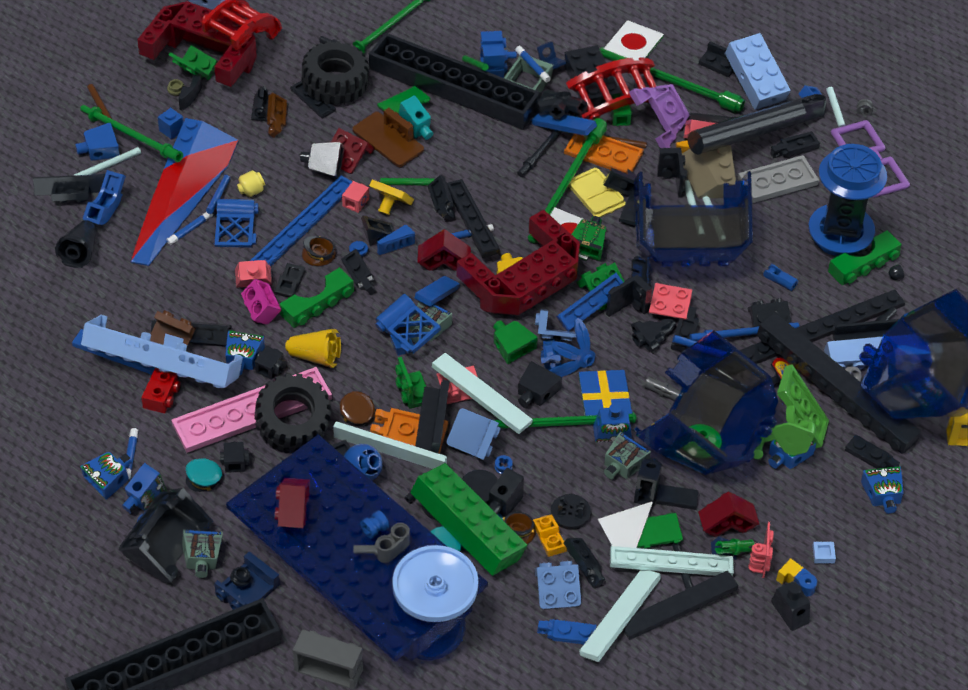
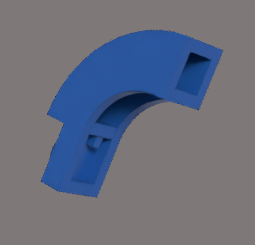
(107, 200)

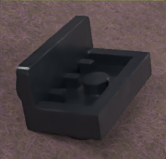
(761, 311)

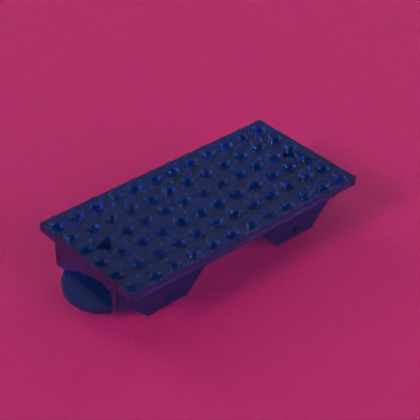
(325, 548)

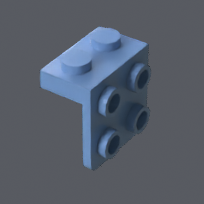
(541, 321)
(473, 433)
(558, 585)

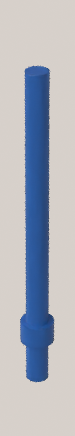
(733, 332)

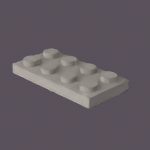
(781, 178)

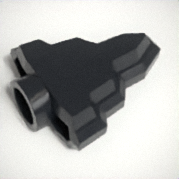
(651, 333)

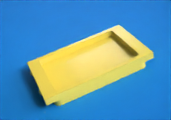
(594, 195)

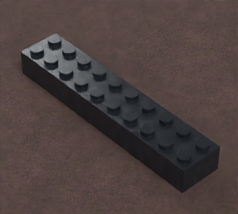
(454, 80)
(186, 653)

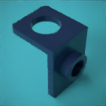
(551, 59)

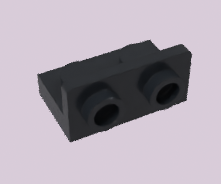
(716, 59)

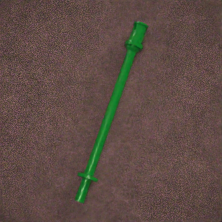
(361, 45)
(166, 150)

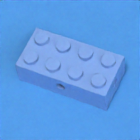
(757, 71)

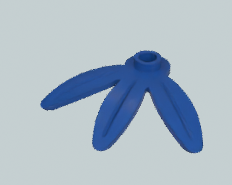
(581, 357)

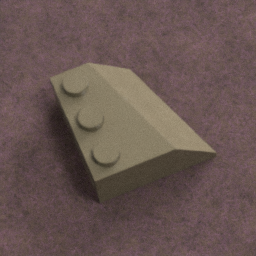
(710, 171)

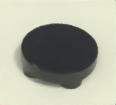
(481, 483)

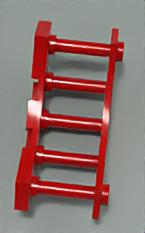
(238, 11)
(614, 69)

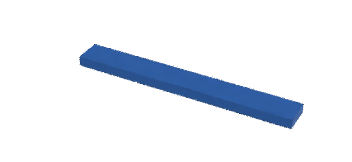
(303, 222)

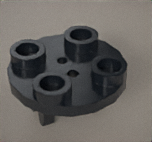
(579, 513)

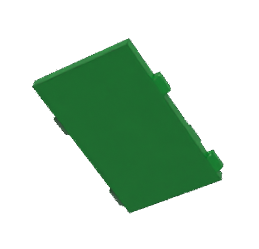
(394, 102)
(660, 530)

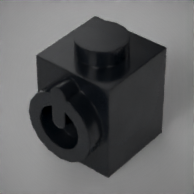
(270, 362)
(234, 457)

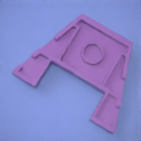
(668, 108)

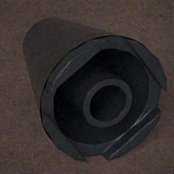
(77, 245)

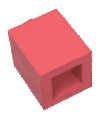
(355, 196)

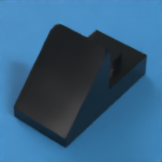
(620, 181)
(375, 229)

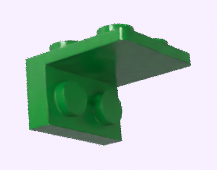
(196, 62)
(411, 385)

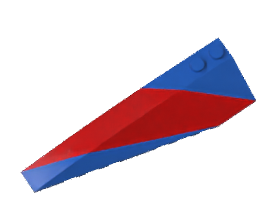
(183, 184)

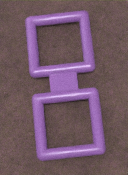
(904, 184)

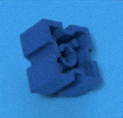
(493, 52)

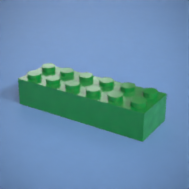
(468, 519)

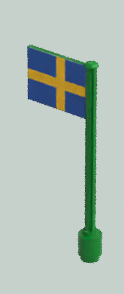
(598, 391)

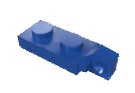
(566, 631)

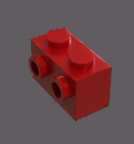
(160, 391)

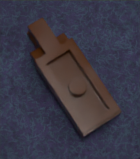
(276, 114)

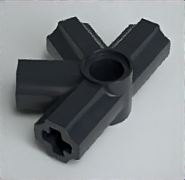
(559, 103)

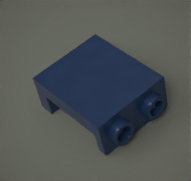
(262, 583)

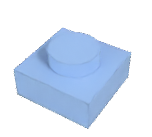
(824, 552)

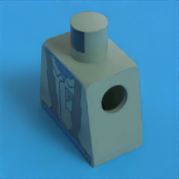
(435, 312)
(624, 457)
(201, 550)

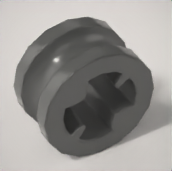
(864, 103)

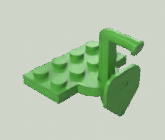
(804, 417)

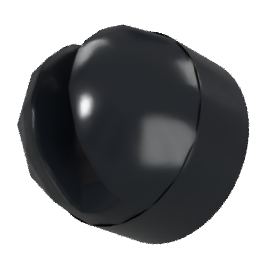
(896, 272)

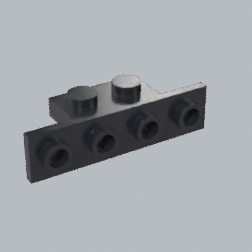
(68, 187)

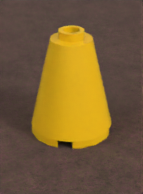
(316, 347)

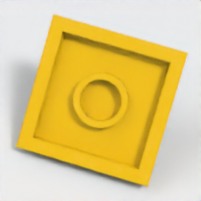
(390, 195)

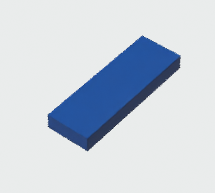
(437, 290)

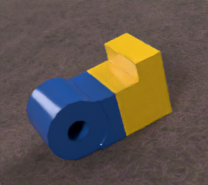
(794, 572)

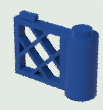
(236, 211)
(397, 315)

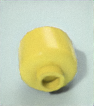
(250, 183)

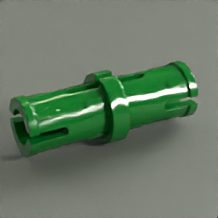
(734, 546)

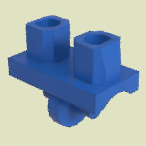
(549, 355)

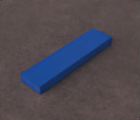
(566, 123)
(588, 303)

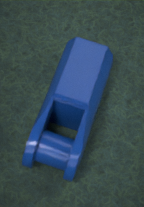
(780, 277)

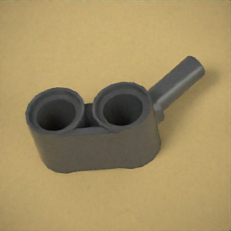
(392, 543)

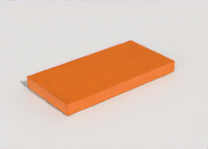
(607, 153)

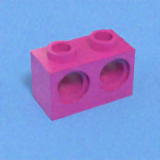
(260, 302)

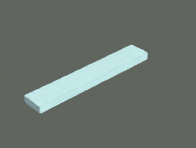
(482, 393)
(389, 446)
(670, 561)
(619, 615)

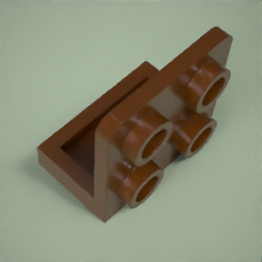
(168, 325)

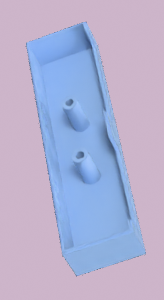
(166, 357)

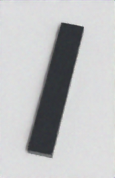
(473, 219)
(680, 604)

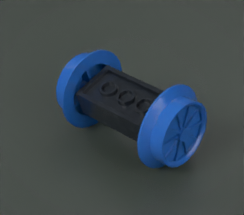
(852, 177)

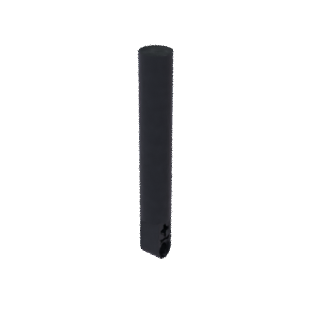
(756, 123)

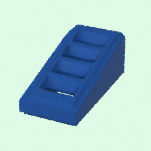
(398, 239)

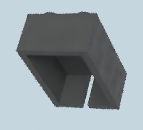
(328, 659)

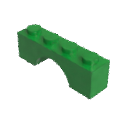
(848, 268)
(299, 309)

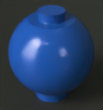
(366, 459)

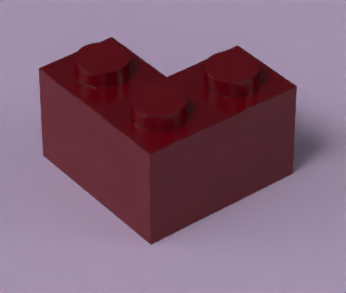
(442, 249)
(292, 498)
(727, 513)

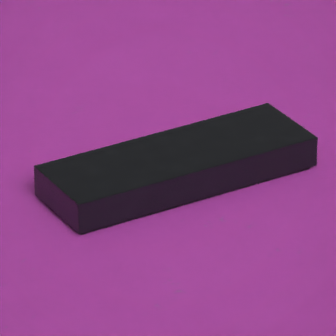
(319, 108)

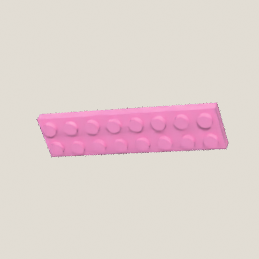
(232, 416)

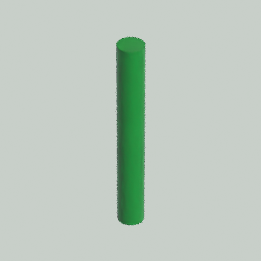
(474, 62)
(406, 181)

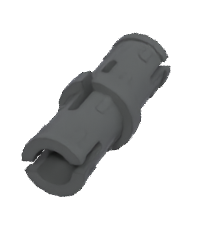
(662, 388)

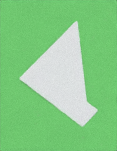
(626, 526)

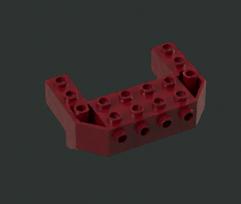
(184, 22)
(529, 278)

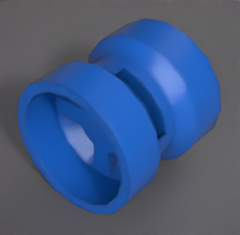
(374, 524)

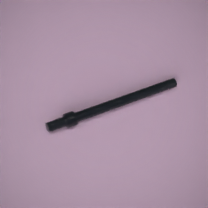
(530, 162)

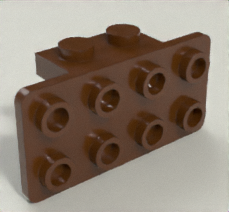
(390, 136)

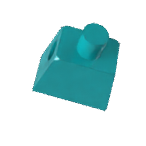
(416, 114)

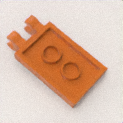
(400, 426)

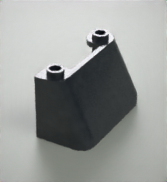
(158, 534)

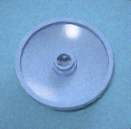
(435, 583)

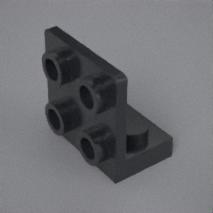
(671, 165)
(632, 291)

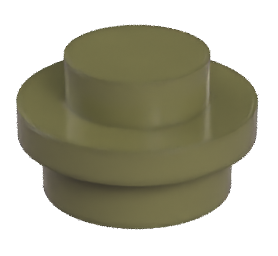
(175, 87)

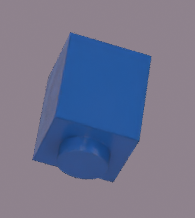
(170, 123)

